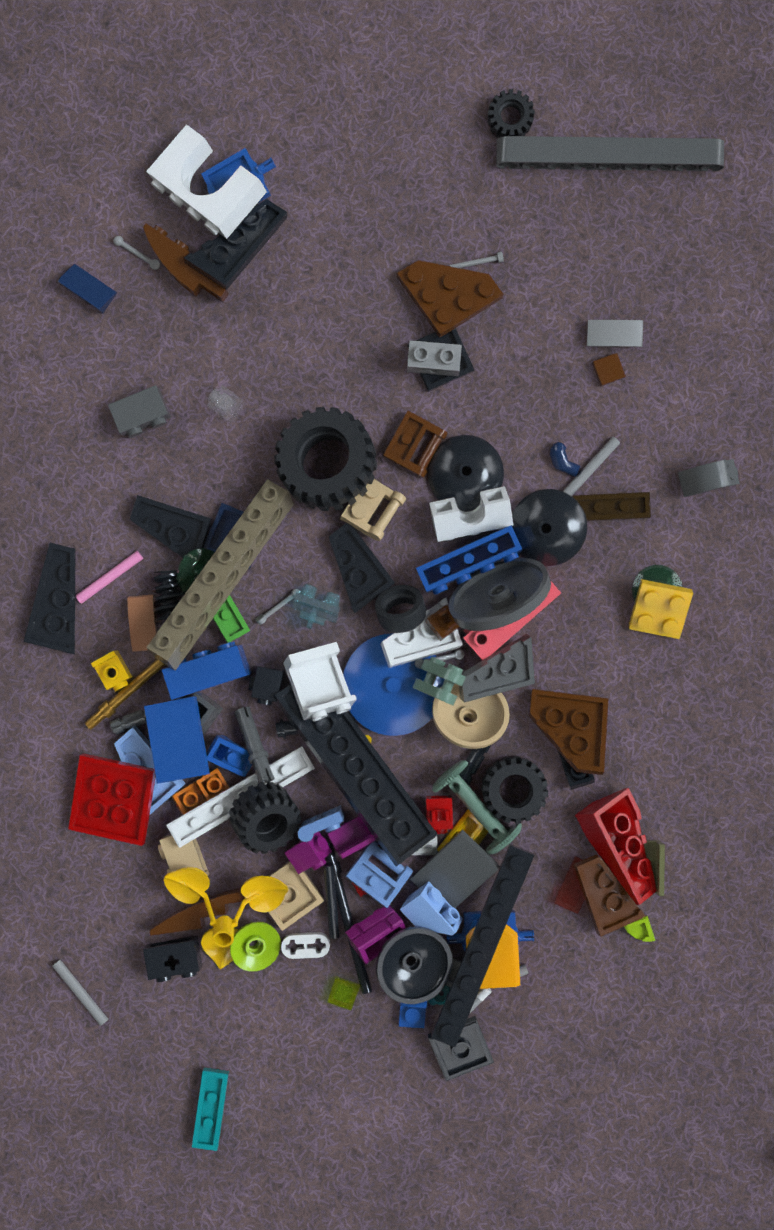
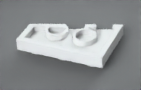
(419, 642)

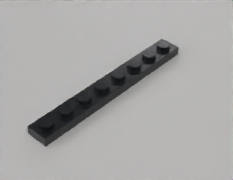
(482, 945)

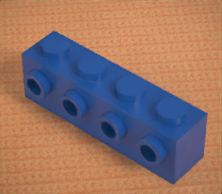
(469, 559)

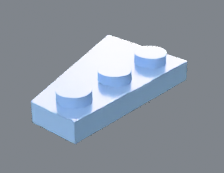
(136, 749)

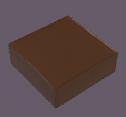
(608, 369)

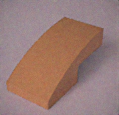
(141, 621)

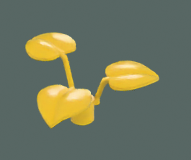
(261, 893)

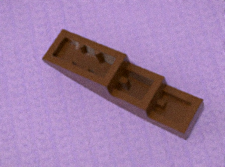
(193, 915)

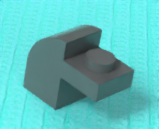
(708, 477)

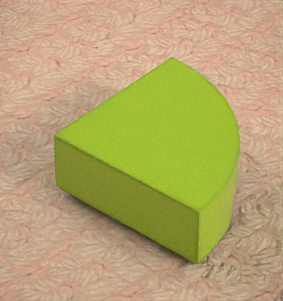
(641, 930)

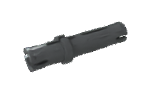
(256, 752)

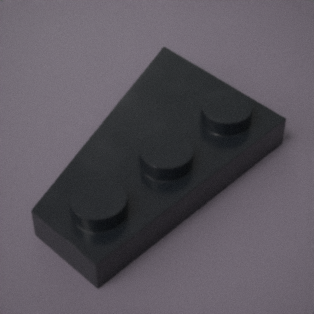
(172, 526)
(359, 567)

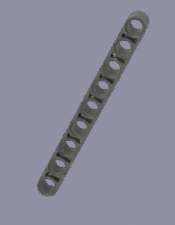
(610, 152)

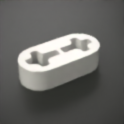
(305, 938)

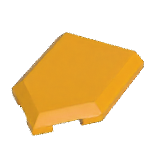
(504, 966)

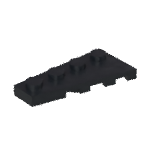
(54, 604)

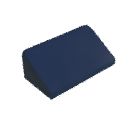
(87, 288)

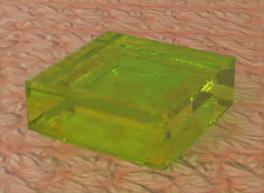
(343, 993)

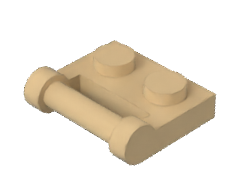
(362, 510)

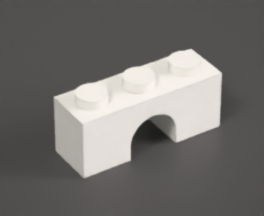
(491, 514)

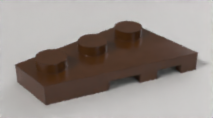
(605, 897)

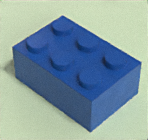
(207, 670)

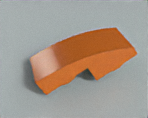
(200, 791)

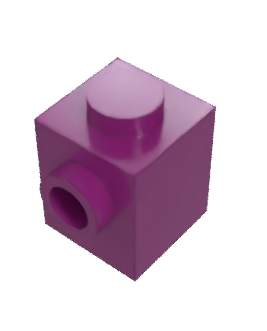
(309, 854)

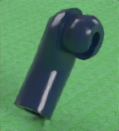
(560, 460)

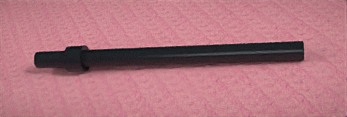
(348, 921)

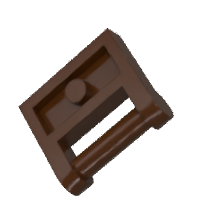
(407, 440)

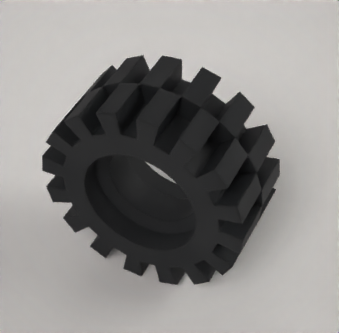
(510, 100)

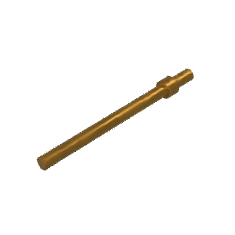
(108, 708)

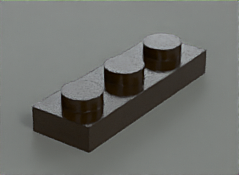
(615, 506)

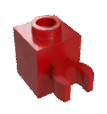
(440, 813)

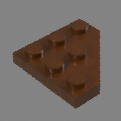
(448, 293)
(573, 726)

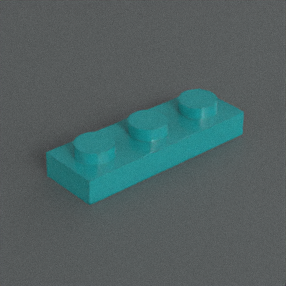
(210, 1109)

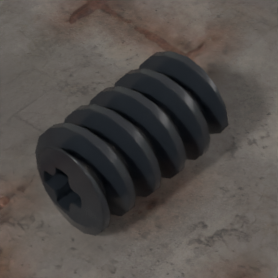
(168, 594)

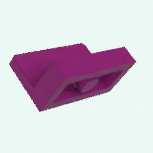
(350, 837)

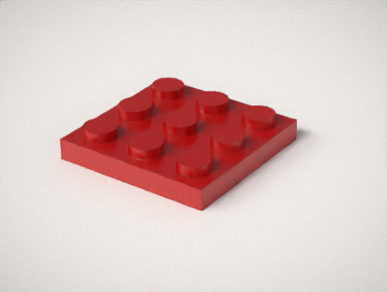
(112, 799)

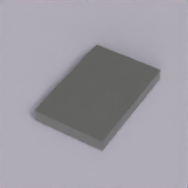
(457, 869)

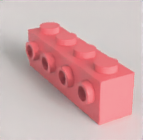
(487, 642)

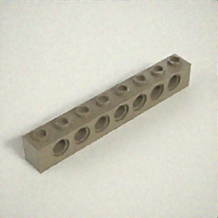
(220, 575)

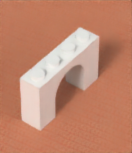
(219, 210)

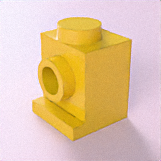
(115, 661)

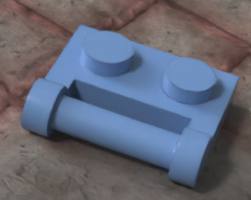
(327, 820)
(375, 881)

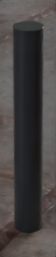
(331, 900)

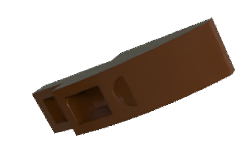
(172, 257)

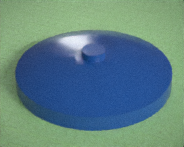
(386, 694)

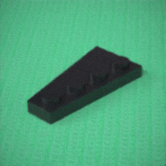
(225, 258)

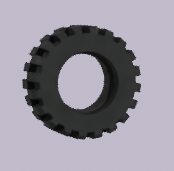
(308, 432)

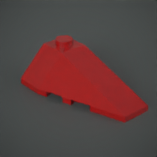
(616, 835)

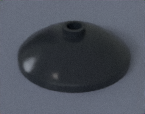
(446, 467)
(566, 522)
(424, 975)

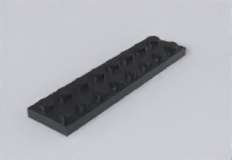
(362, 779)

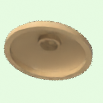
(487, 714)

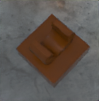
(442, 623)

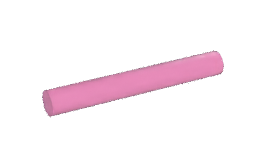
(109, 577)

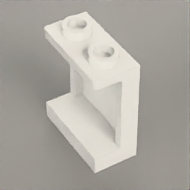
(318, 682)

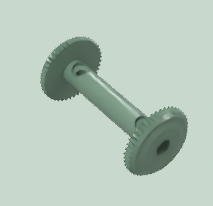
(477, 807)

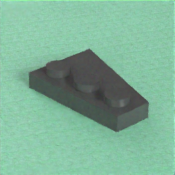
(500, 672)

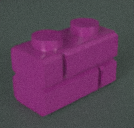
(373, 932)

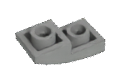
(615, 333)

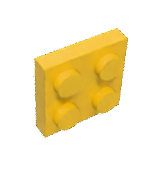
(660, 609)

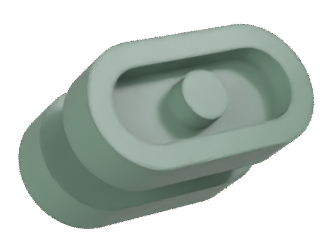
(436, 668)

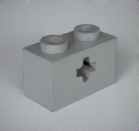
(434, 358)

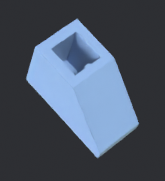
(430, 910)

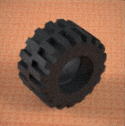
(524, 809)
(274, 829)

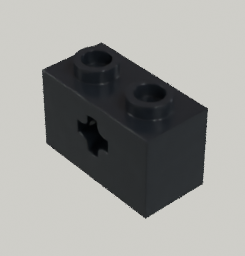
(184, 949)

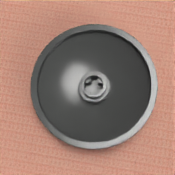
(500, 595)

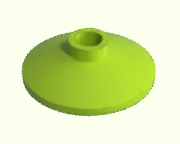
(257, 956)

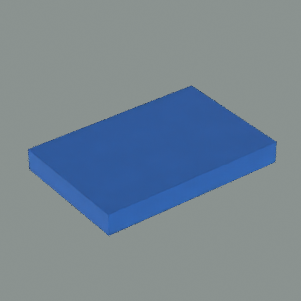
(176, 740)

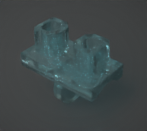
(315, 610)

